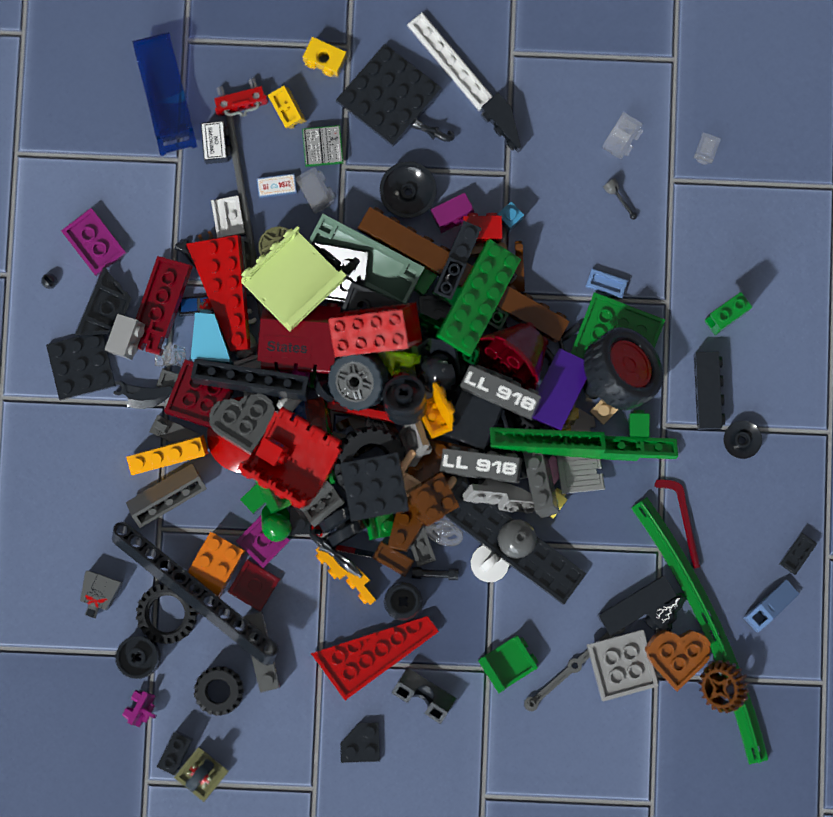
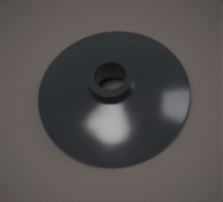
(752, 438)

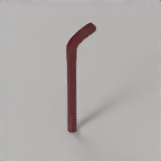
(678, 488)

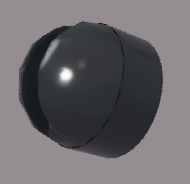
(46, 284)

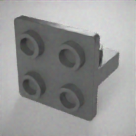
(323, 504)

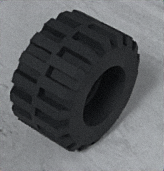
(203, 698)

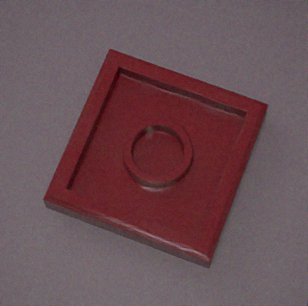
(254, 585)

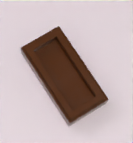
(393, 559)

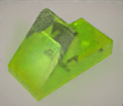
(394, 357)

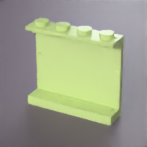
(292, 279)

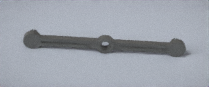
(531, 703)

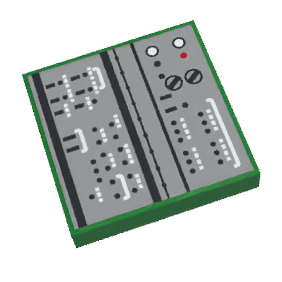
(322, 146)

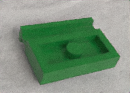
(380, 526)

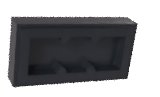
(798, 553)

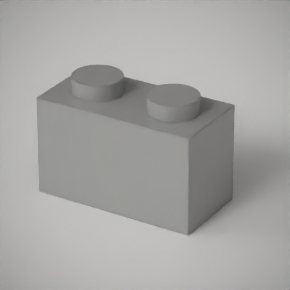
(125, 337)

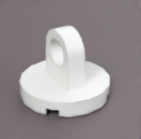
(487, 565)

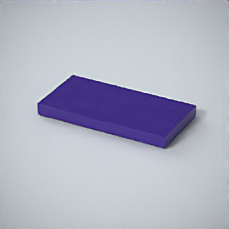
(560, 389)

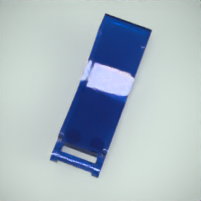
(164, 92)

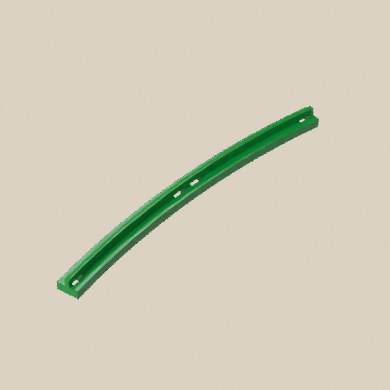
(699, 604)

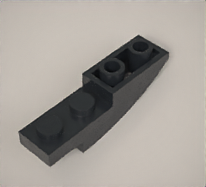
(457, 260)

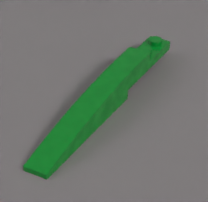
(583, 444)

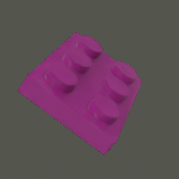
(93, 241)

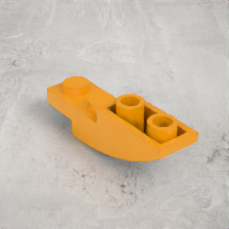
(353, 581)

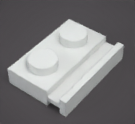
(228, 217)

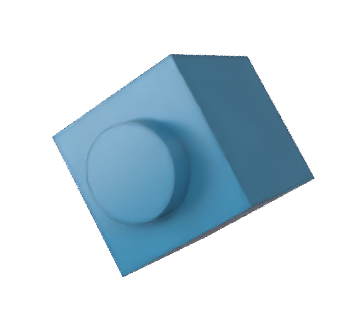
(511, 216)

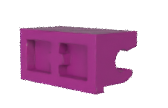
(451, 212)

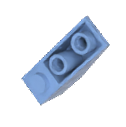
(771, 606)

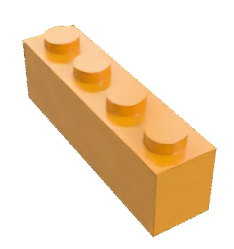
(167, 455)

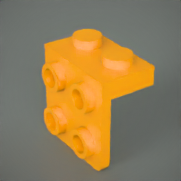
(439, 413)

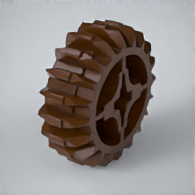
(718, 685)

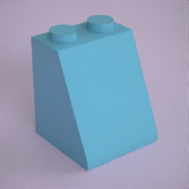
(208, 339)

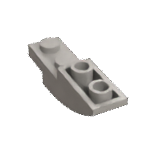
(507, 496)

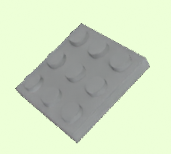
(622, 665)

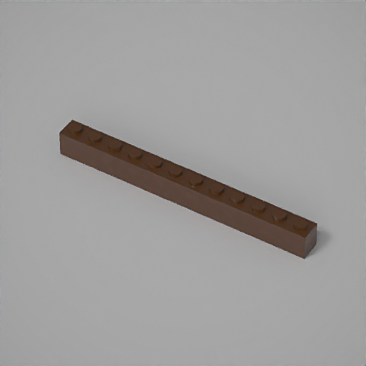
(432, 257)

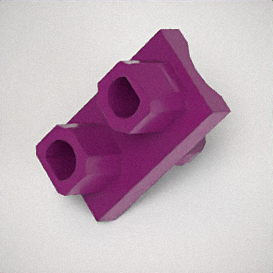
(142, 710)

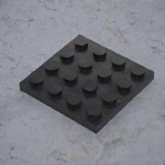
(389, 95)

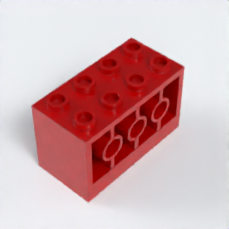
(375, 329)

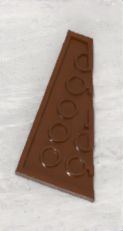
(406, 525)

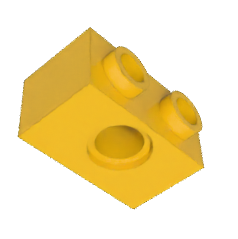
(316, 49)

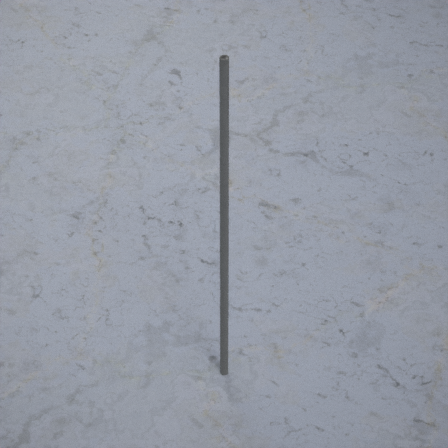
(244, 204)

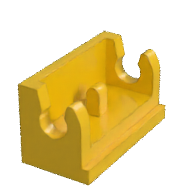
(286, 107)

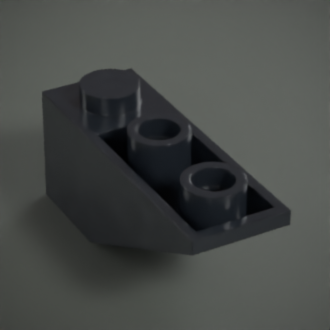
(501, 116)

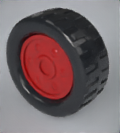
(622, 369)

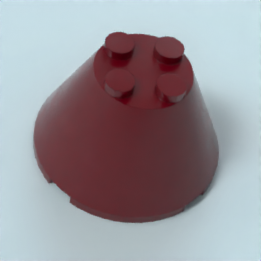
(515, 353)

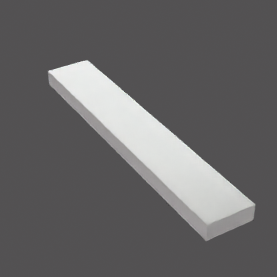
(450, 61)

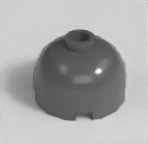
(517, 538)

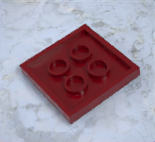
(192, 400)

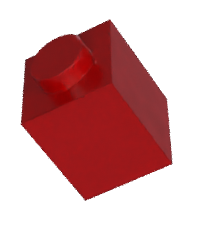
(273, 451)

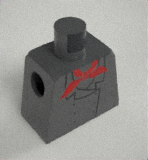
(98, 592)

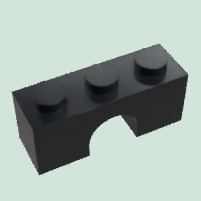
(414, 685)

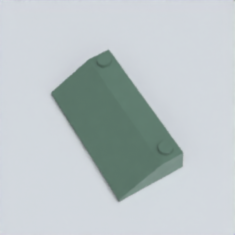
(387, 269)

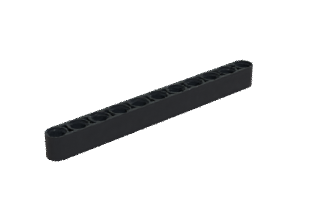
(198, 600)

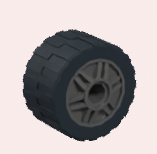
(358, 380)

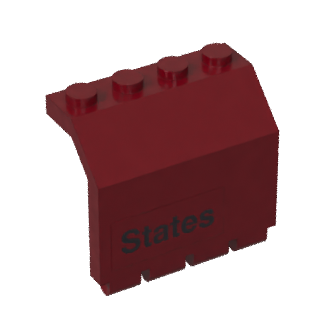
(304, 345)

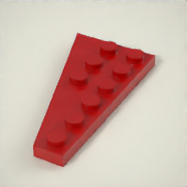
(221, 270)
(362, 660)

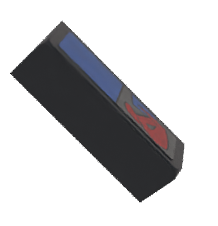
(193, 305)

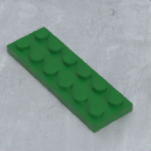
(478, 297)

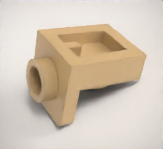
(603, 412)

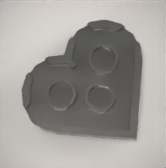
(243, 420)

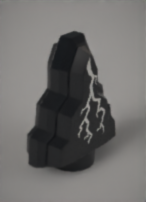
(666, 614)

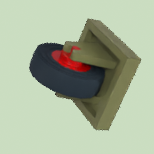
(201, 774)

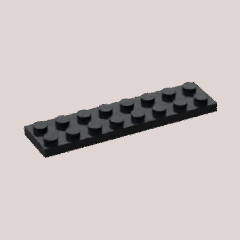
(542, 566)

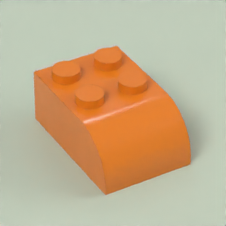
(216, 563)

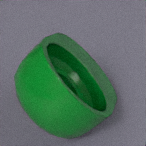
(276, 526)

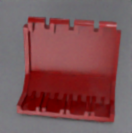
(308, 462)

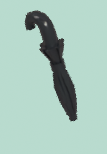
(434, 132)
(342, 560)

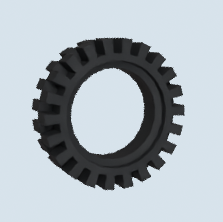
(147, 627)

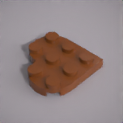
(678, 656)

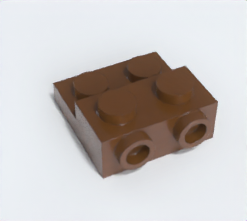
(432, 499)

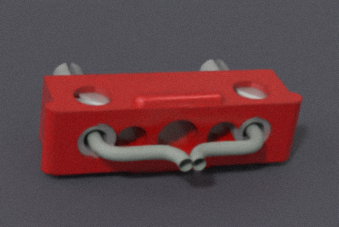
(243, 100)

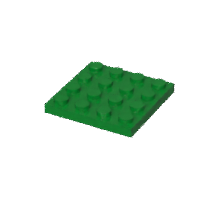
(607, 314)

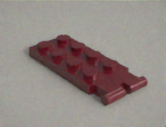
(161, 302)

